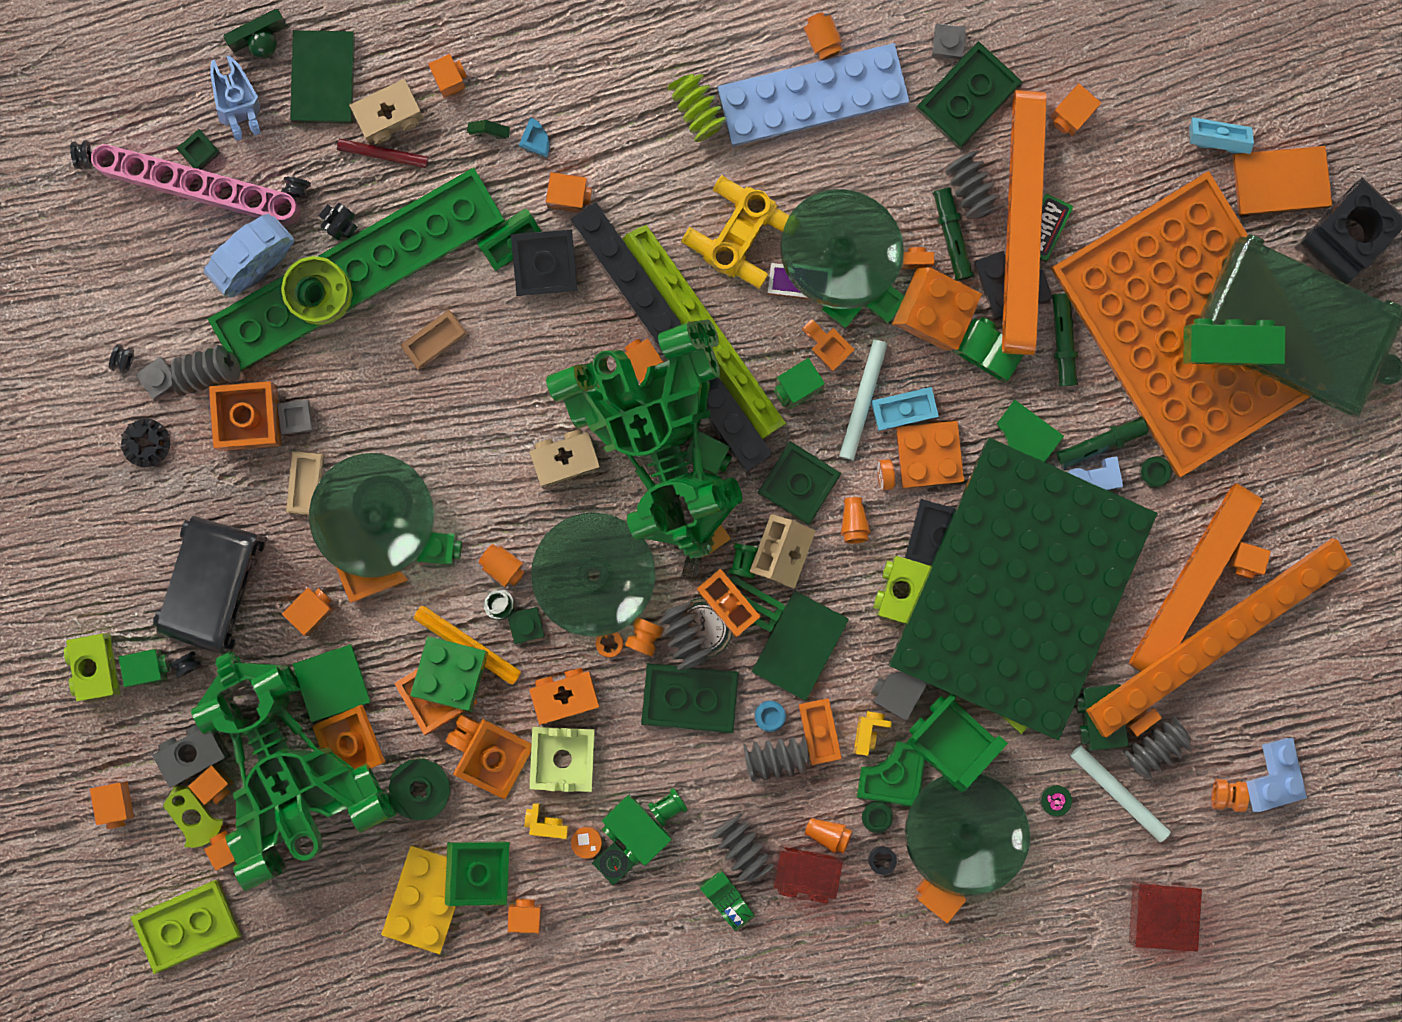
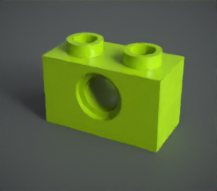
(901, 570)
(105, 680)

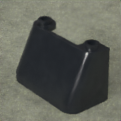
(208, 584)

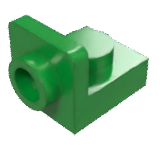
(441, 549)

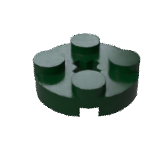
(402, 786)

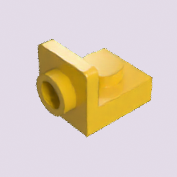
(865, 737)
(550, 827)

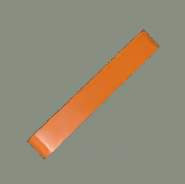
(1197, 576)

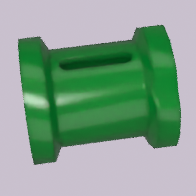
(743, 561)
(668, 807)

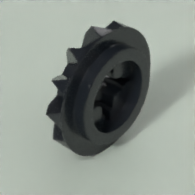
(157, 435)

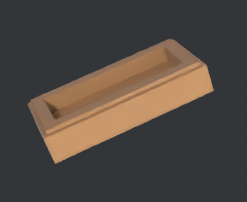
(433, 339)

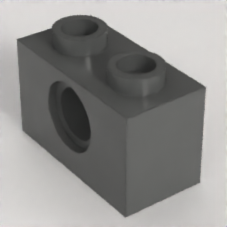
(177, 768)

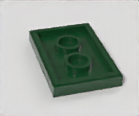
(322, 76)
(969, 95)
(800, 645)
(690, 698)

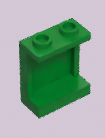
(954, 743)

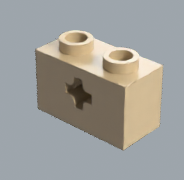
(371, 115)
(554, 472)
(782, 551)

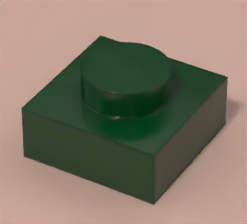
(526, 625)

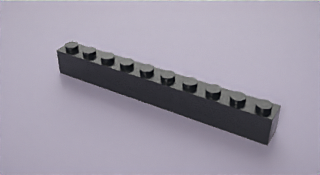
(658, 317)

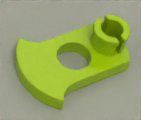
(198, 833)

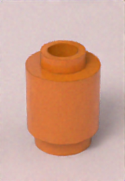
(823, 36)
(501, 565)

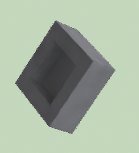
(948, 41)
(156, 378)
(295, 417)

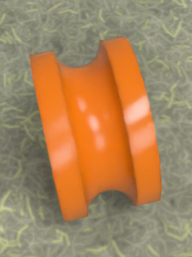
(600, 647)

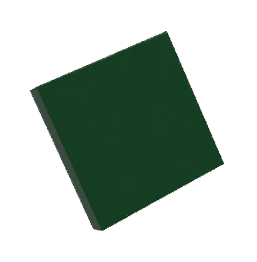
(799, 483)

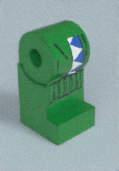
(727, 900)

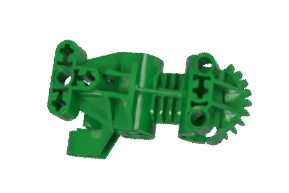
(654, 422)
(284, 780)

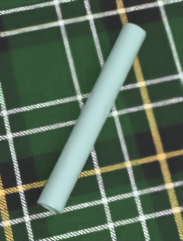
(863, 400)
(1120, 793)

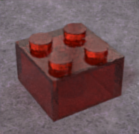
(806, 873)
(1165, 916)

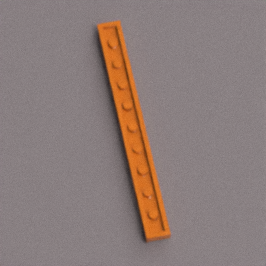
(1218, 637)

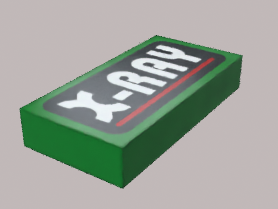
(1053, 220)

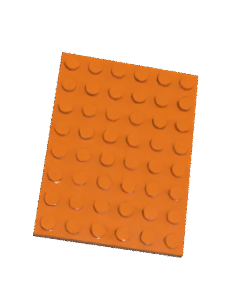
(1137, 296)

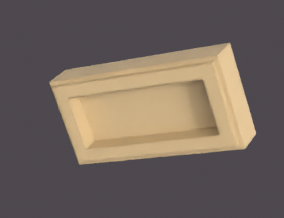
(304, 476)

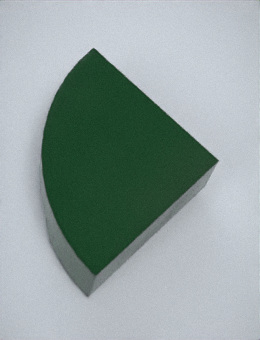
(491, 128)

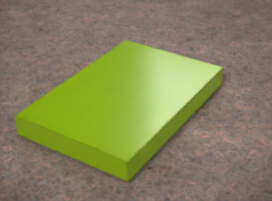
(186, 926)

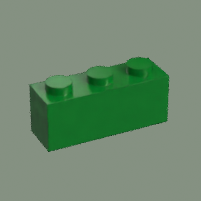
(1234, 343)

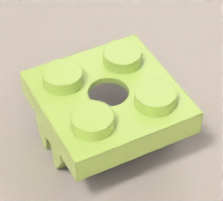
(544, 772)

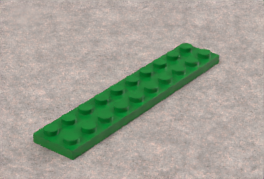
(371, 261)

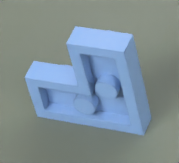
(1284, 779)

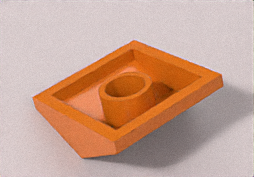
(427, 714)
(350, 738)
(493, 759)

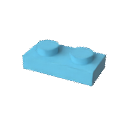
(1221, 135)
(904, 409)

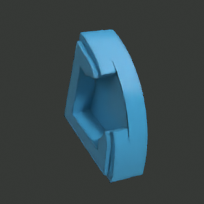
(535, 139)

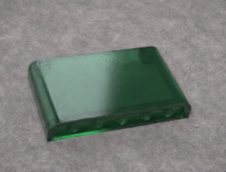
(1331, 330)

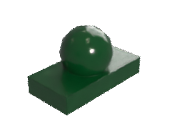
(257, 35)

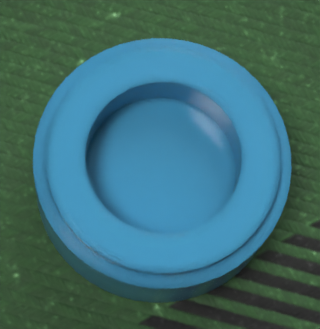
(770, 716)

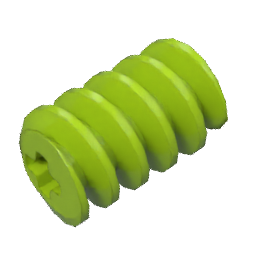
(696, 106)

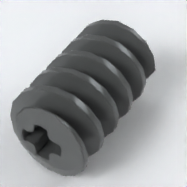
(973, 186)
(204, 370)
(685, 636)
(1159, 748)
(776, 758)
(742, 849)

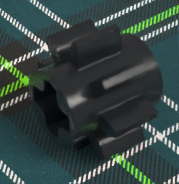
(338, 221)

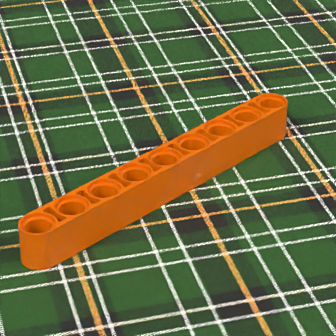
(1024, 223)

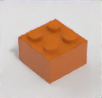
(937, 308)
(245, 416)

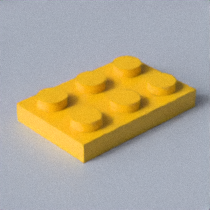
(418, 906)

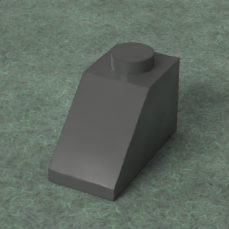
(898, 693)

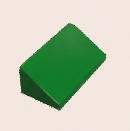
(497, 243)

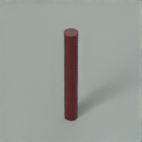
(382, 153)

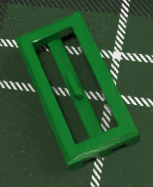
(774, 616)

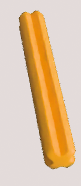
(452, 634)

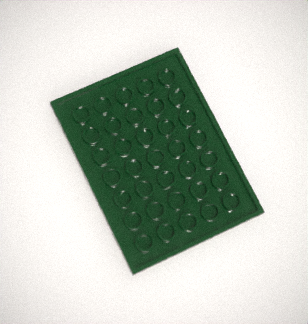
(1022, 588)

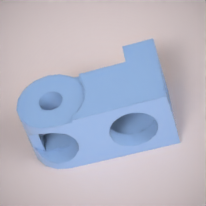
(1106, 477)

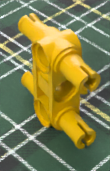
(738, 232)

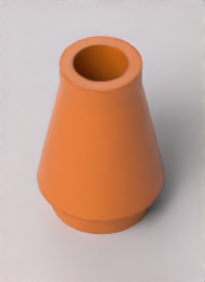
(854, 522)
(829, 834)

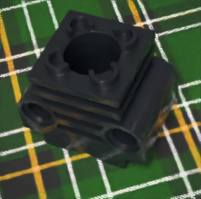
(1331, 245)

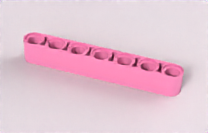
(185, 175)

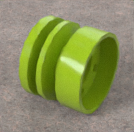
(336, 286)

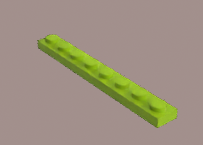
(689, 308)

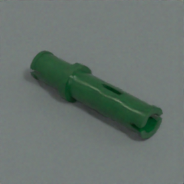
(952, 231)
(1064, 335)
(1103, 442)

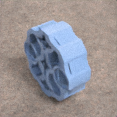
(248, 255)

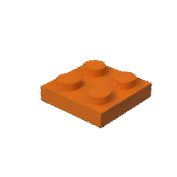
(929, 454)

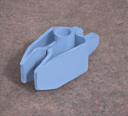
(235, 100)

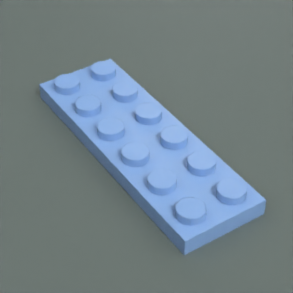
(813, 95)

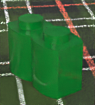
(984, 349)

